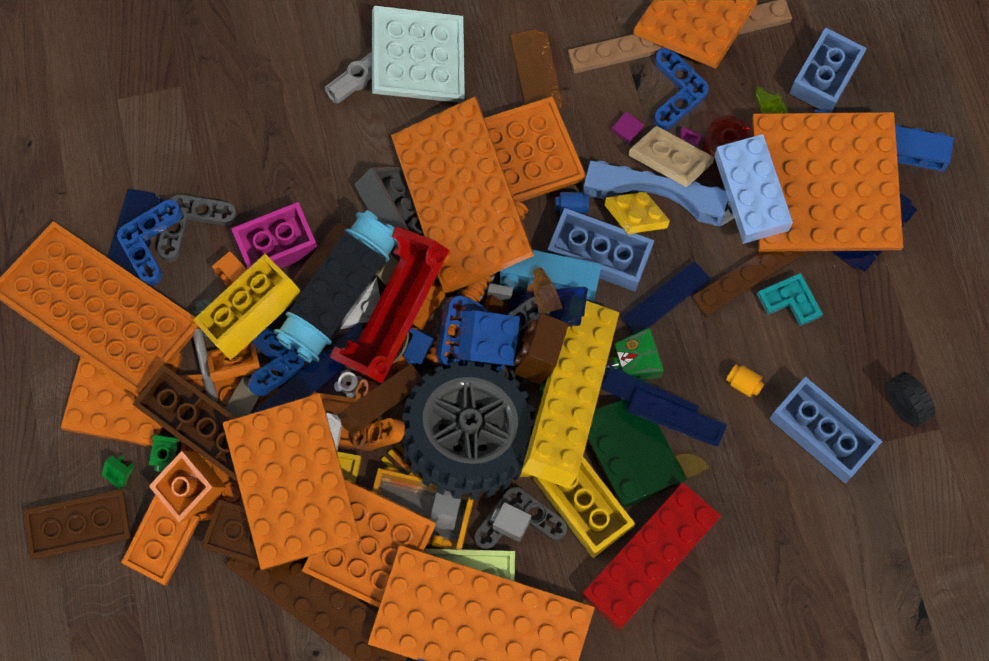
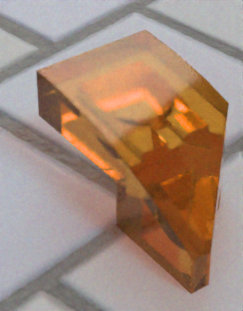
(544, 292)

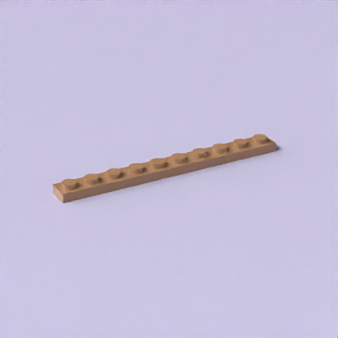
(635, 47)

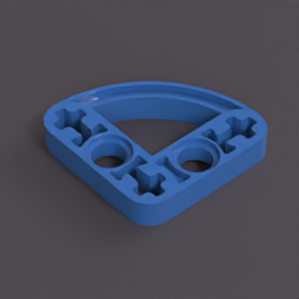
(466, 305)

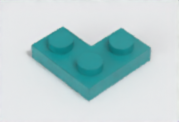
(791, 293)

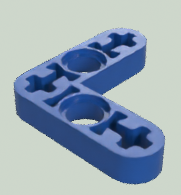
(686, 92)
(138, 240)
(287, 365)

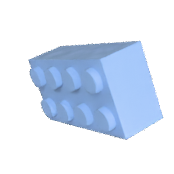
(753, 188)

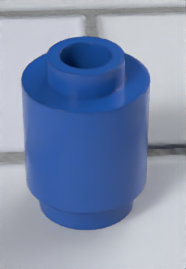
(573, 201)

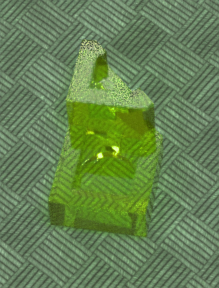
(770, 103)

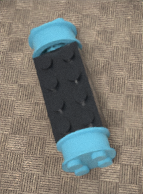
(337, 287)

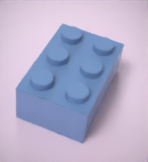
(827, 70)

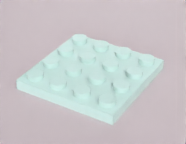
(417, 54)

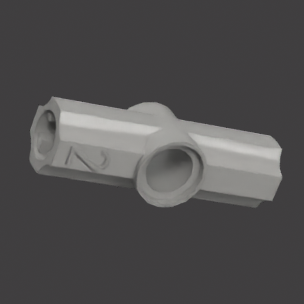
(347, 82)

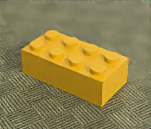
(247, 306)
(588, 509)

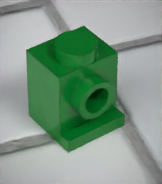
(160, 443)

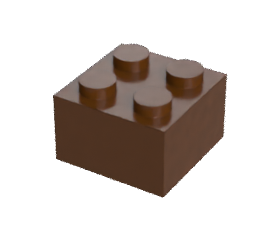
(540, 348)

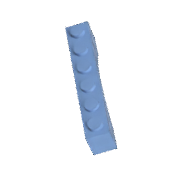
(702, 202)

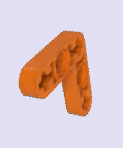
(389, 430)

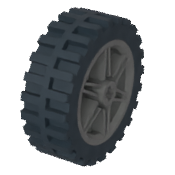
(469, 469)

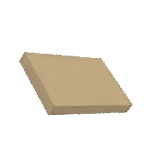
(671, 156)

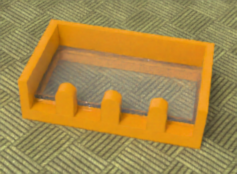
(421, 499)

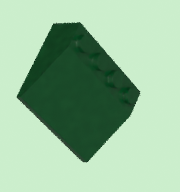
(631, 455)

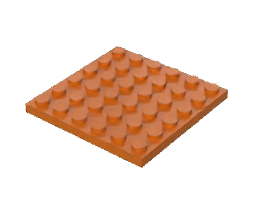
(835, 180)

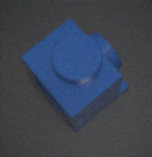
(418, 346)

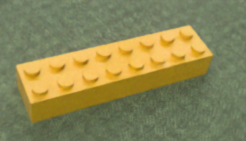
(571, 398)

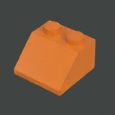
(187, 485)

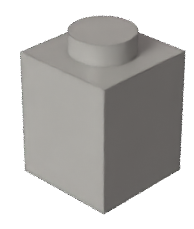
(445, 510)
(510, 521)

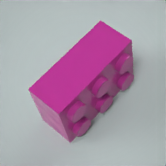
(279, 235)

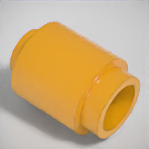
(745, 380)

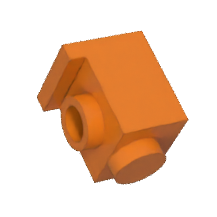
(228, 269)

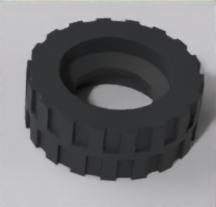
(909, 399)

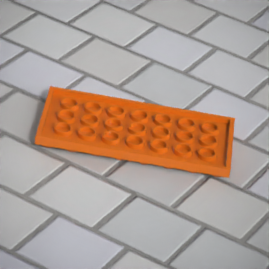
(462, 194)
(96, 308)
(465, 614)

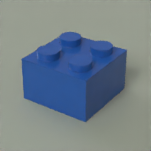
(488, 337)

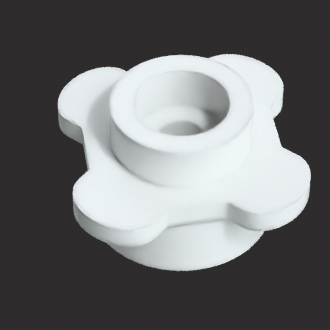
(347, 376)

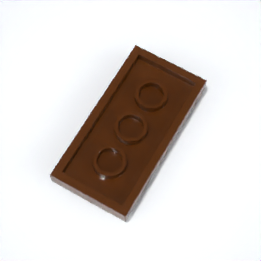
(77, 524)

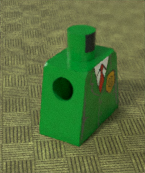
(637, 356)

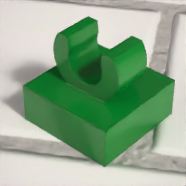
(116, 471)

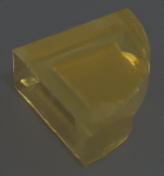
(691, 464)

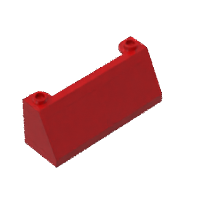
(397, 307)

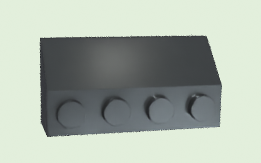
(389, 199)

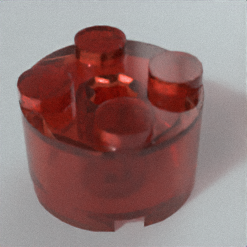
(725, 131)

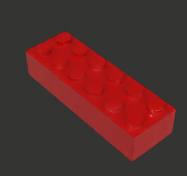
(650, 556)

